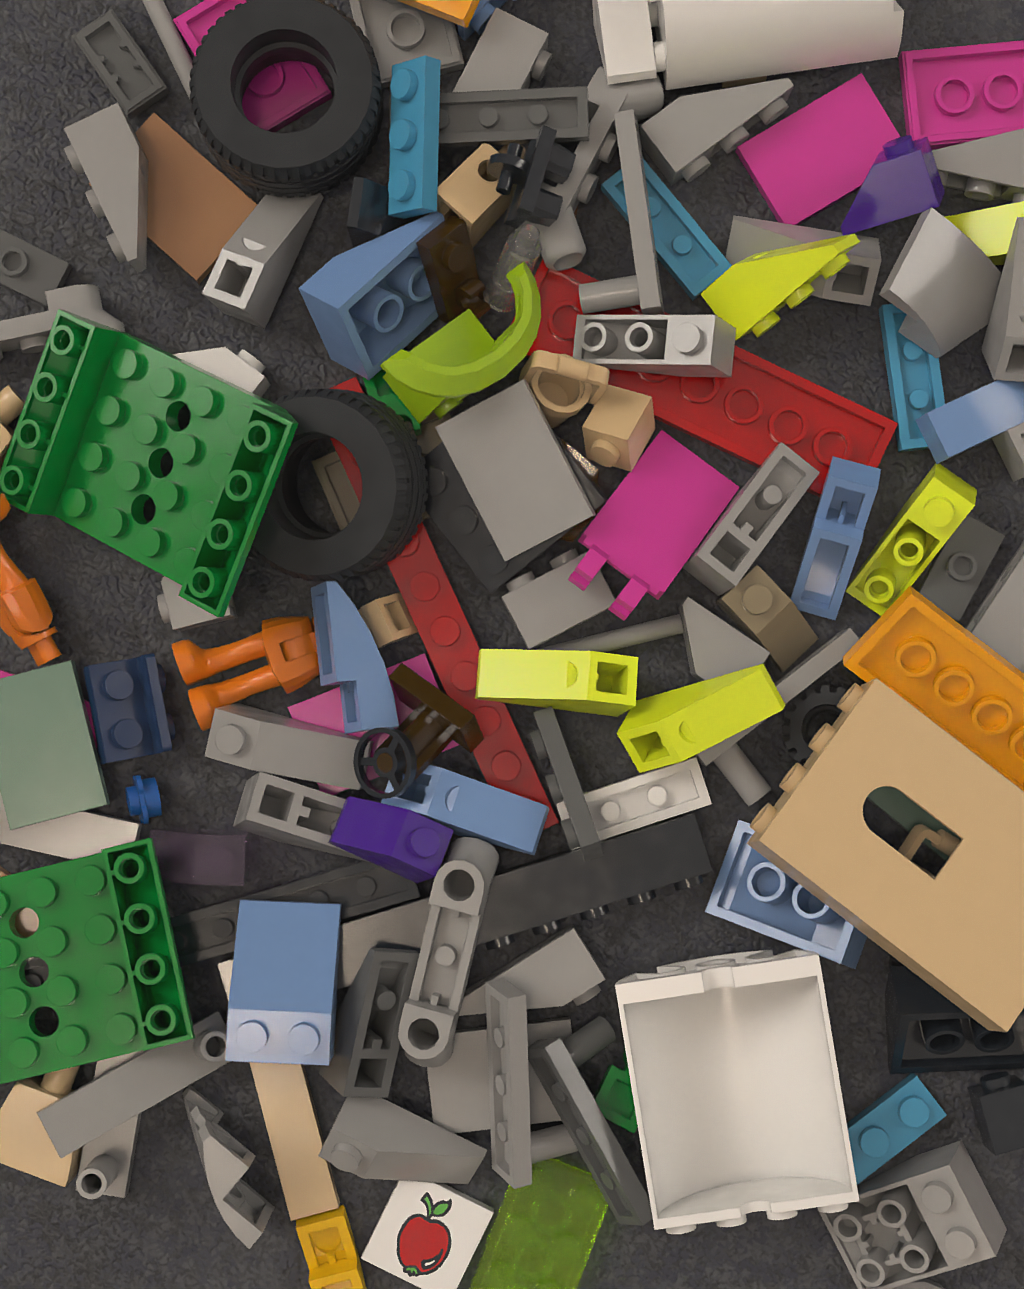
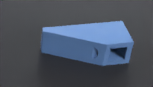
(474, 809)

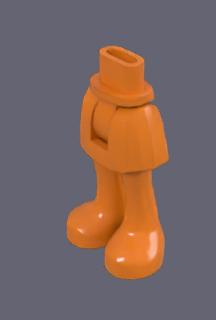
(24, 608)
(290, 654)

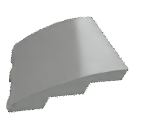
(941, 285)
(224, 1165)

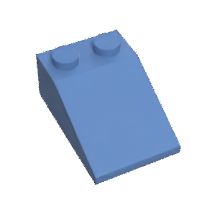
(373, 298)
(772, 903)
(284, 983)

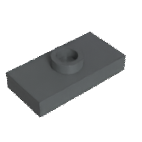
(121, 64)
(30, 269)
(960, 567)

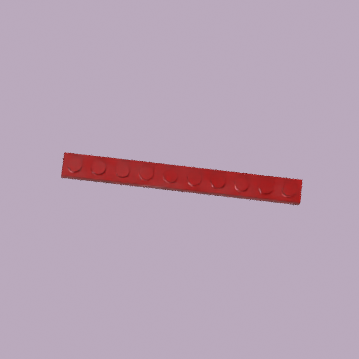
(455, 651)

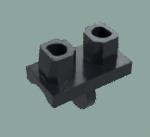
(540, 160)

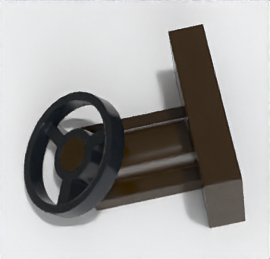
(418, 738)

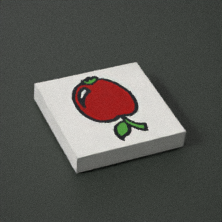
(427, 1234)

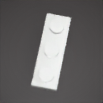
(645, 798)

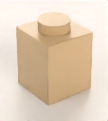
(619, 428)

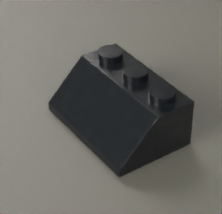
(937, 1036)

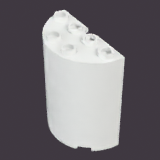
(758, 38)
(736, 1089)

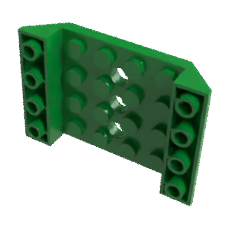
(95, 446)
(107, 960)

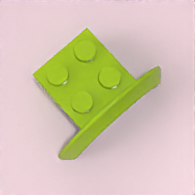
(464, 355)

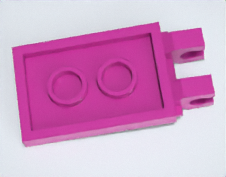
(653, 521)

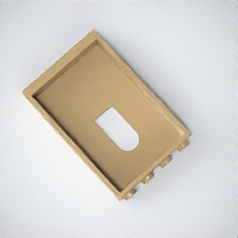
(949, 930)

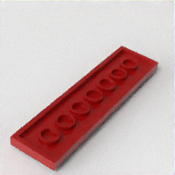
(735, 413)

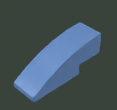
(972, 418)
(835, 537)
(351, 660)

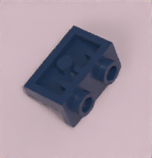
(129, 708)

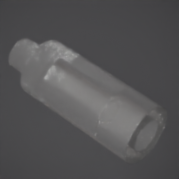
(519, 247)

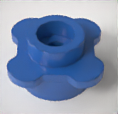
(143, 798)

